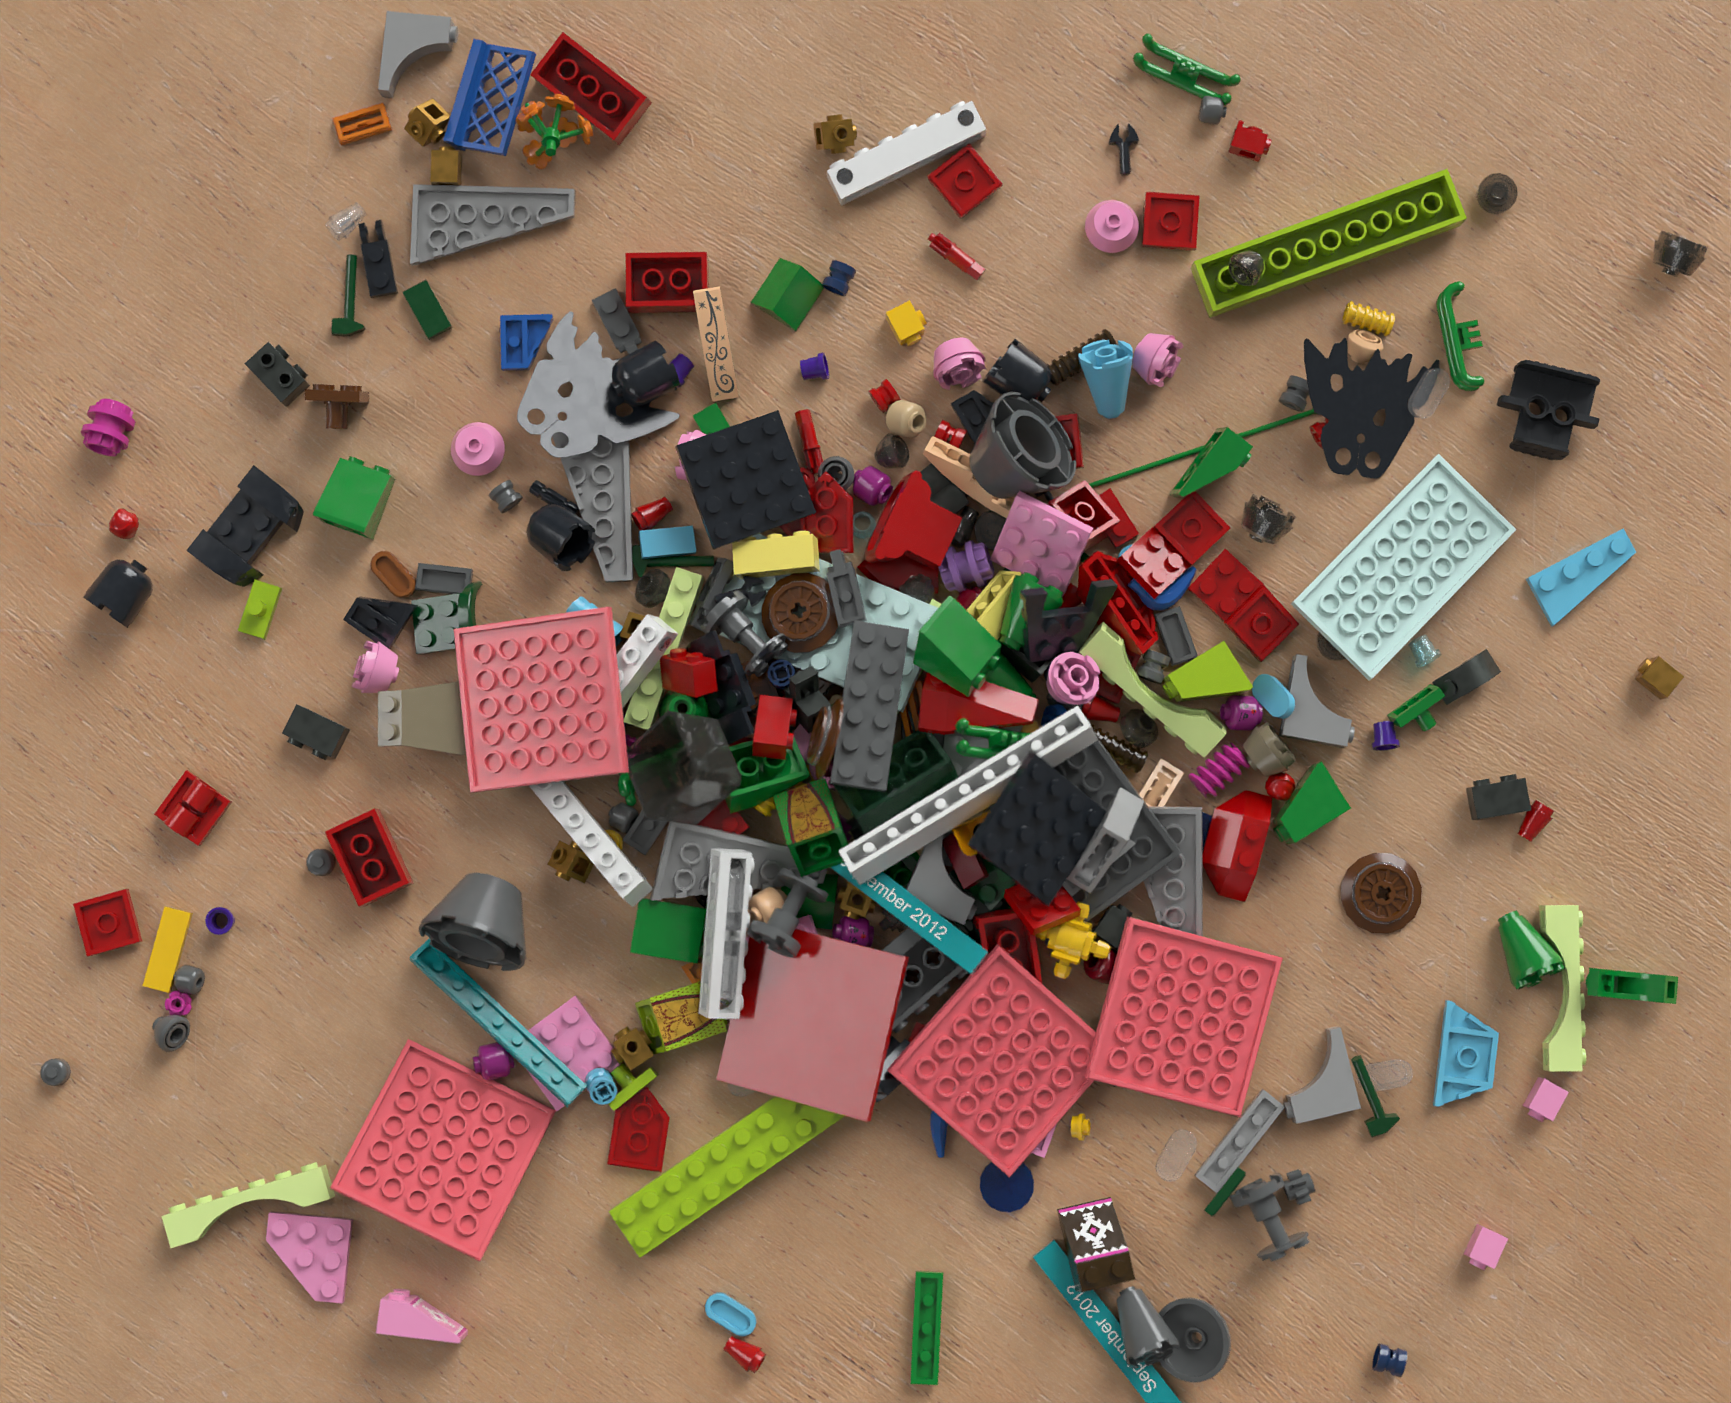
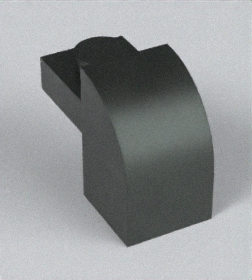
(1467, 676)
(806, 697)

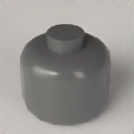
(1211, 110)
(622, 817)
(320, 862)
(189, 979)
(55, 1072)

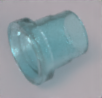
(863, 534)
(1424, 651)

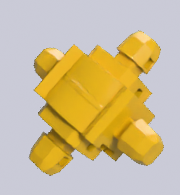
(1074, 942)

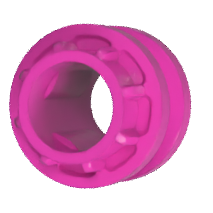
(108, 426)

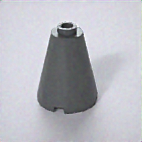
(1143, 1329)

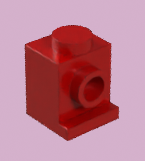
(1249, 142)

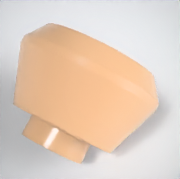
(1363, 345)

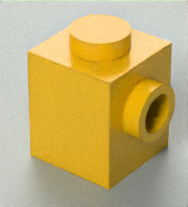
(906, 323)

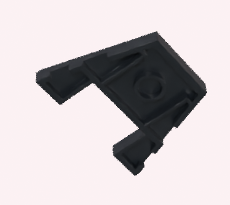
(1063, 629)

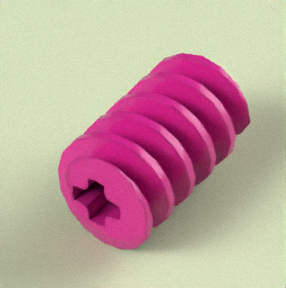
(1218, 770)

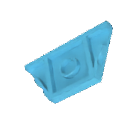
(1464, 1057)

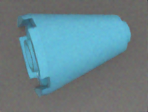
(1107, 375)

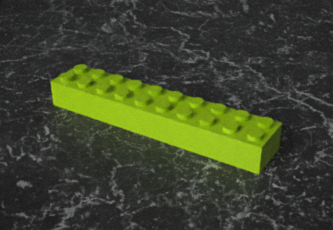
(1333, 241)
(717, 1170)

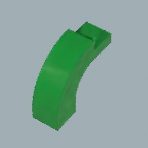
(1632, 985)

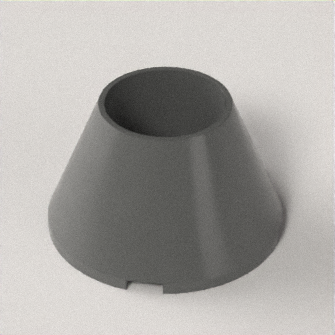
(1021, 449)
(479, 923)

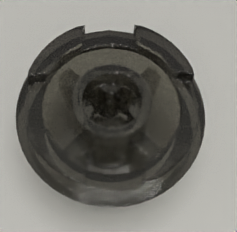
(1678, 254)
(1266, 520)

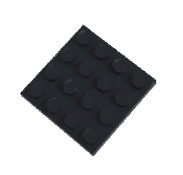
(745, 479)
(1038, 828)

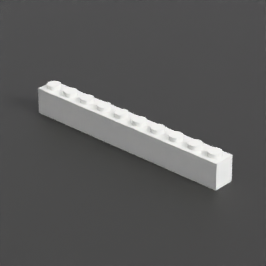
(963, 797)

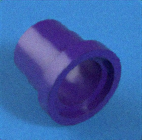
(683, 367)
(815, 367)
(1384, 736)
(211, 918)

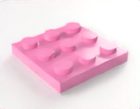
(1041, 542)
(575, 1041)

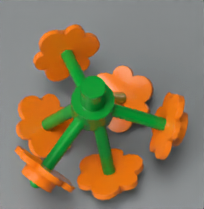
(558, 133)

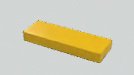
(167, 949)

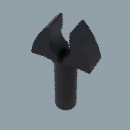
(1124, 147)
(749, 583)

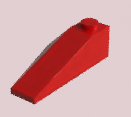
(985, 707)

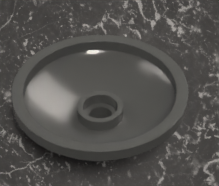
(1196, 1359)

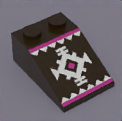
(1095, 1245)

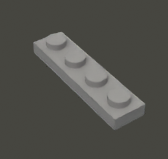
(1239, 1141)

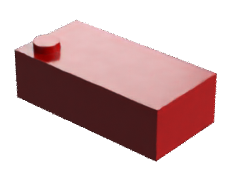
(593, 87)

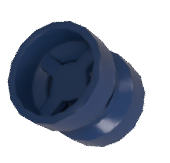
(839, 276)
(786, 672)
(1389, 1360)

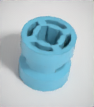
(596, 1081)

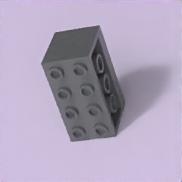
(931, 977)

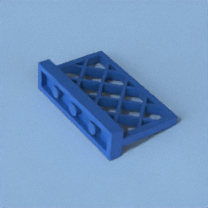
(472, 95)

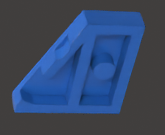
(522, 339)

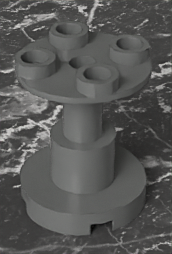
(730, 620)
(783, 921)
(1266, 1208)

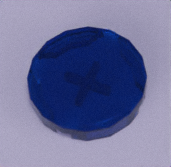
(1006, 1192)

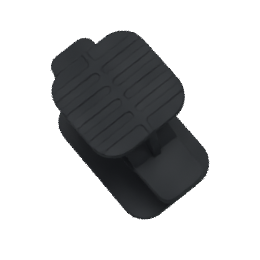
(1551, 390)

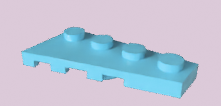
(1575, 577)

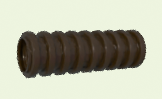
(1070, 362)
(1122, 752)

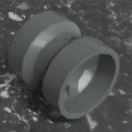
(1295, 394)
(1153, 665)

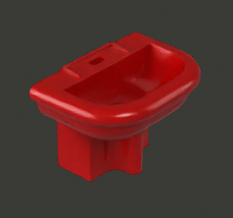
(912, 526)

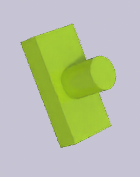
(260, 609)
(629, 1083)

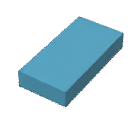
(667, 542)

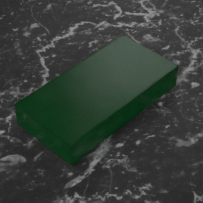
(427, 309)
(1225, 1192)

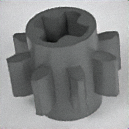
(1298, 1187)

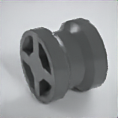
(505, 496)

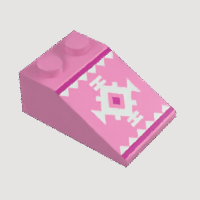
(415, 1318)

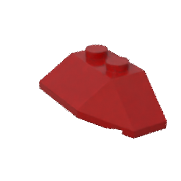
(1125, 610)
(1236, 843)

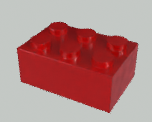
(664, 281)
(369, 857)

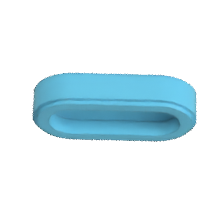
(1273, 696)
(730, 1314)

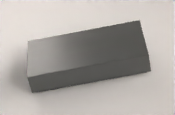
(442, 578)
(1175, 636)

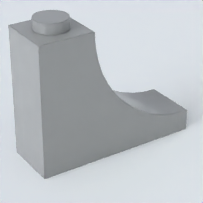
(408, 39)
(1310, 718)
(1107, 840)
(935, 887)
(1330, 1090)

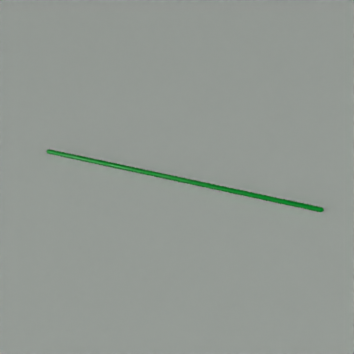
(1198, 449)

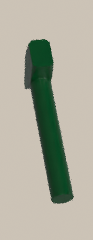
(347, 326)
(671, 561)
(1380, 1122)

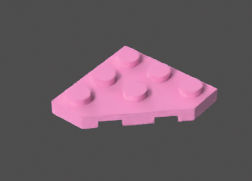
(314, 1251)

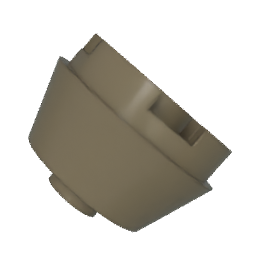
(1268, 751)

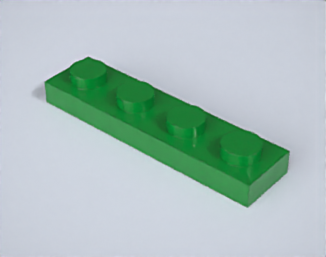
(926, 1327)

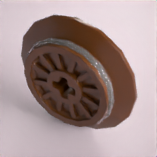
(817, 622)
(824, 737)
(1362, 884)

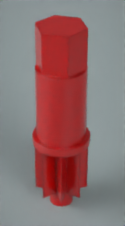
(955, 255)
(809, 440)

